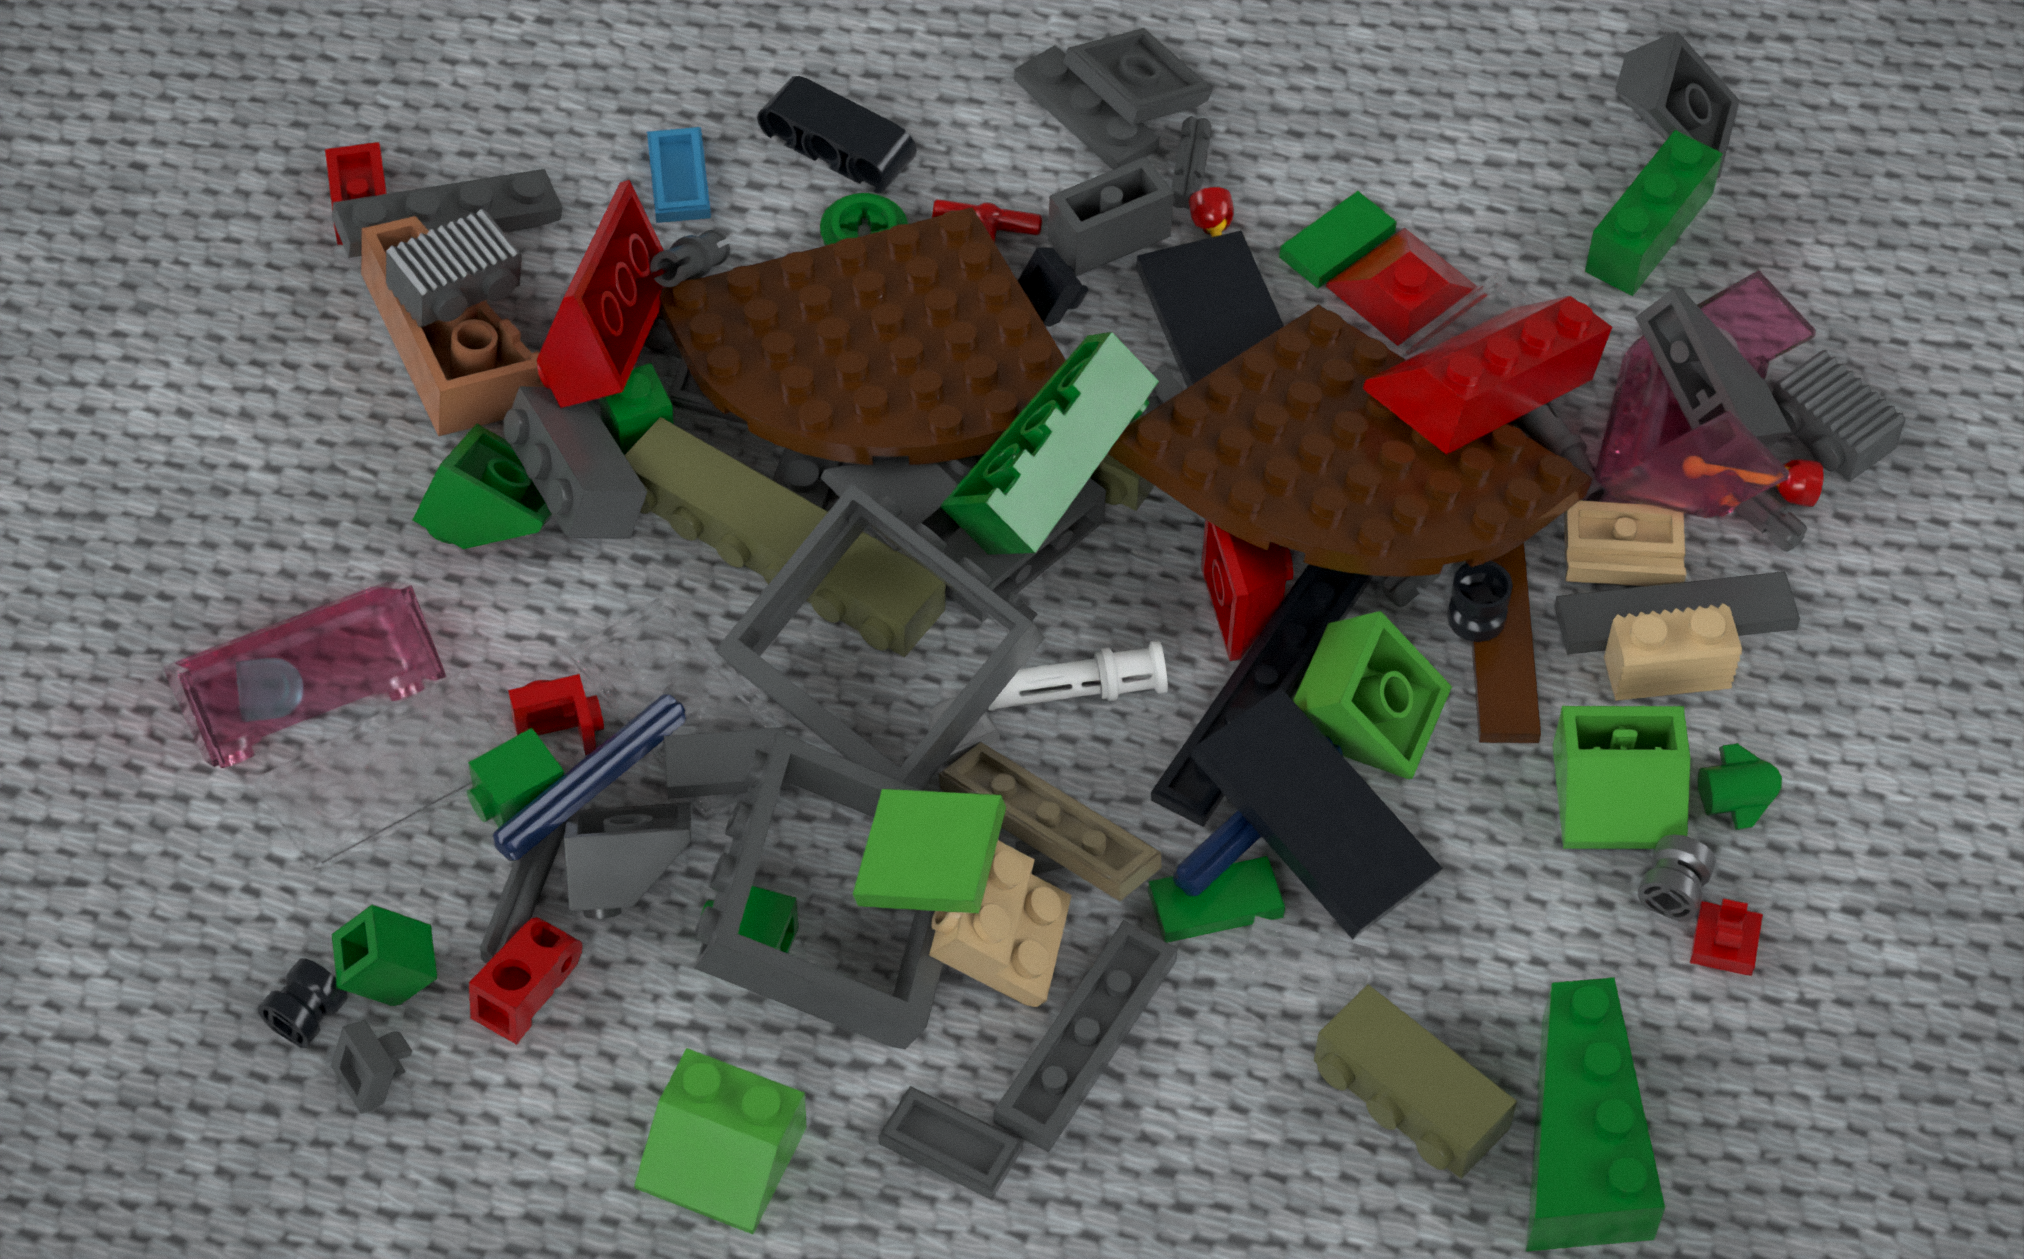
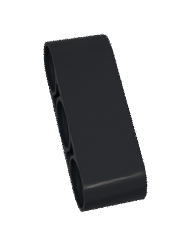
(838, 132)

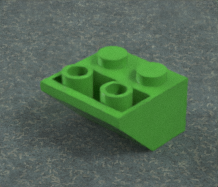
(1621, 775)

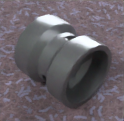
(1678, 873)

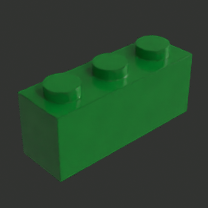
(1653, 212)

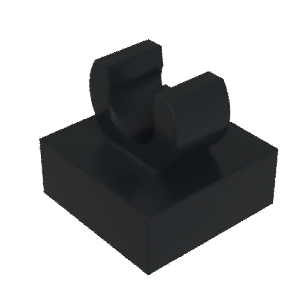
(1051, 285)

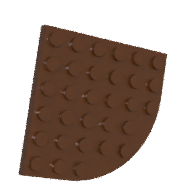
(870, 344)
(1311, 461)

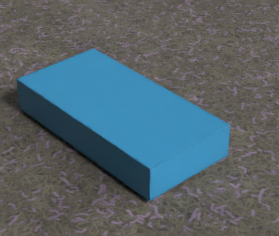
(678, 175)

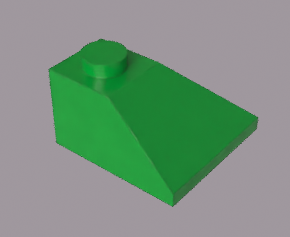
(481, 494)

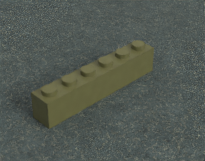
(764, 524)

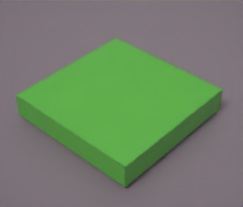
(929, 851)

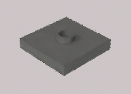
(1137, 76)

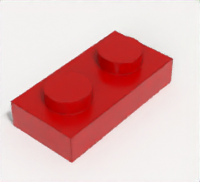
(355, 173)

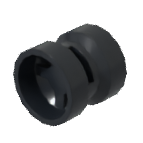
(1479, 601)
(302, 1003)

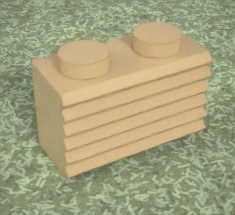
(1672, 652)

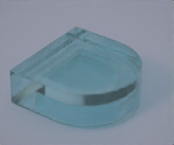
(267, 688)

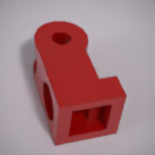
(522, 978)

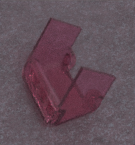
(1709, 470)
(341, 650)

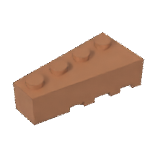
(460, 367)

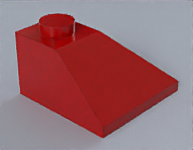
(1400, 286)
(1243, 585)

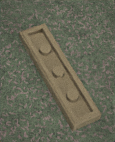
(1055, 822)

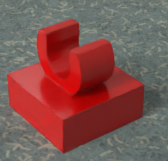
(1726, 937)

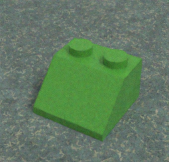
(1373, 693)
(721, 1140)

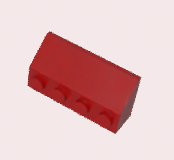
(605, 307)
(1494, 371)

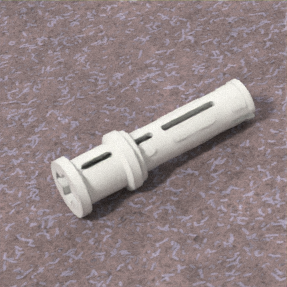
(1103, 675)

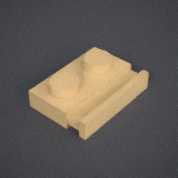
(1624, 544)

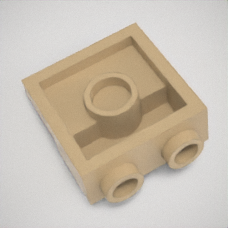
(1013, 936)

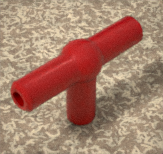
(994, 217)

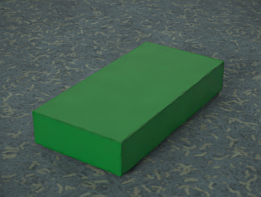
(1337, 239)
(1227, 903)

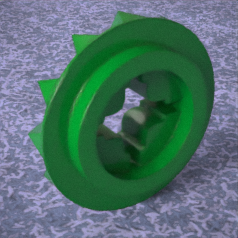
(845, 215)

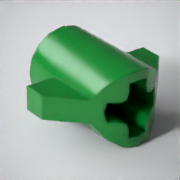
(1739, 786)

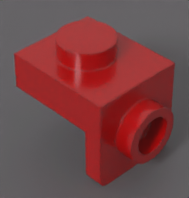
(556, 707)

